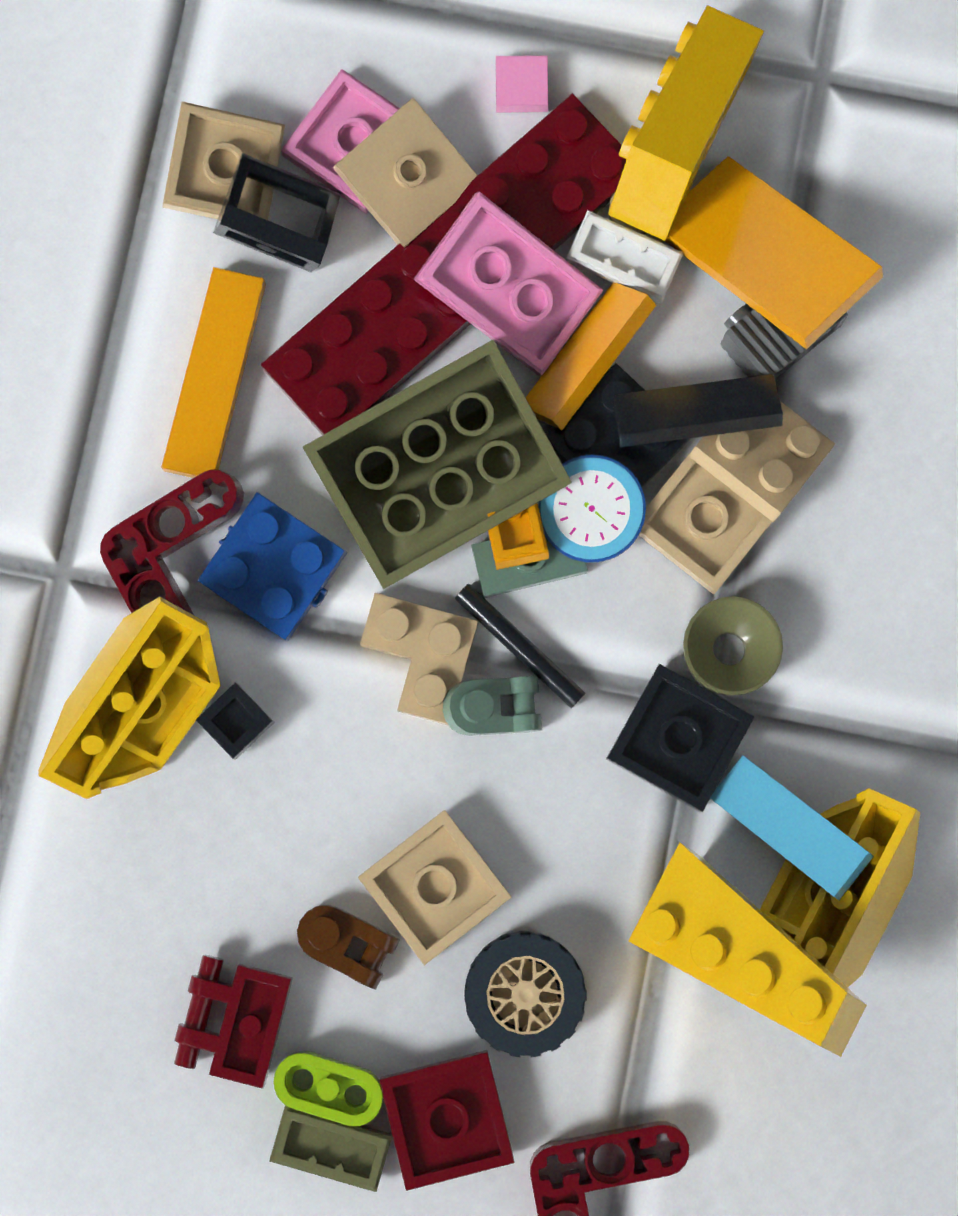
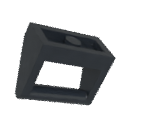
(268, 236)

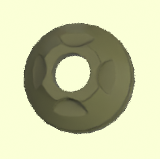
(752, 626)

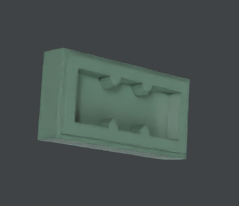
(519, 577)

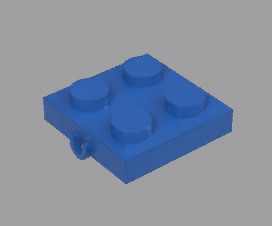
(272, 566)

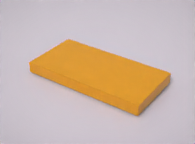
(771, 252)

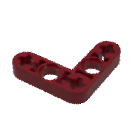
(155, 546)
(570, 1193)

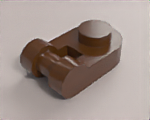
(327, 934)

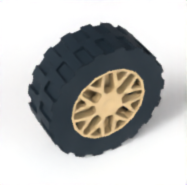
(525, 994)

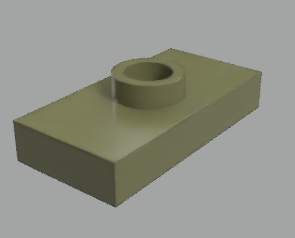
(331, 1149)

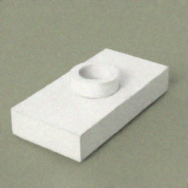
(624, 256)

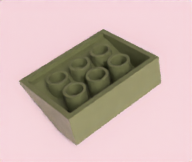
(435, 462)

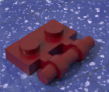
(249, 1025)

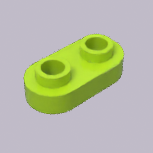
(328, 1093)

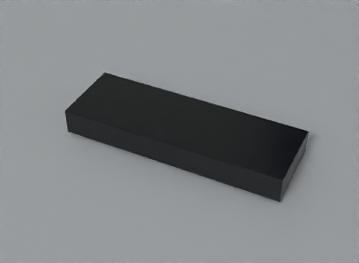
(697, 410)

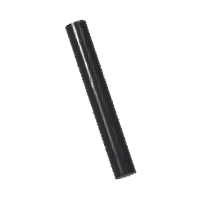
(520, 645)

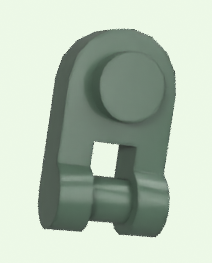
(476, 707)

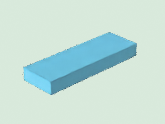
(791, 827)

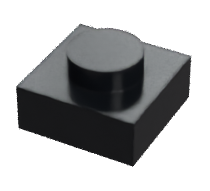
(235, 721)

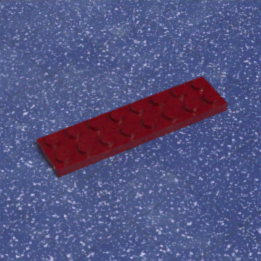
(393, 325)

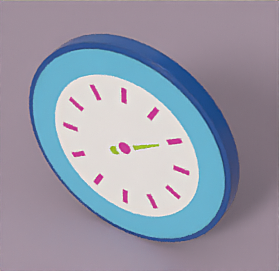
(595, 513)

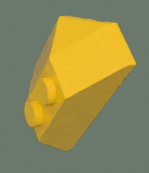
(133, 701)
(848, 930)

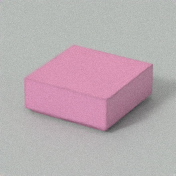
(521, 84)

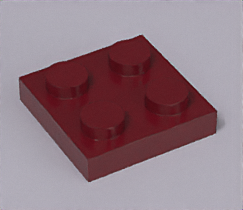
(446, 1120)

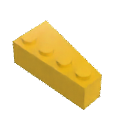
(682, 120)
(731, 945)

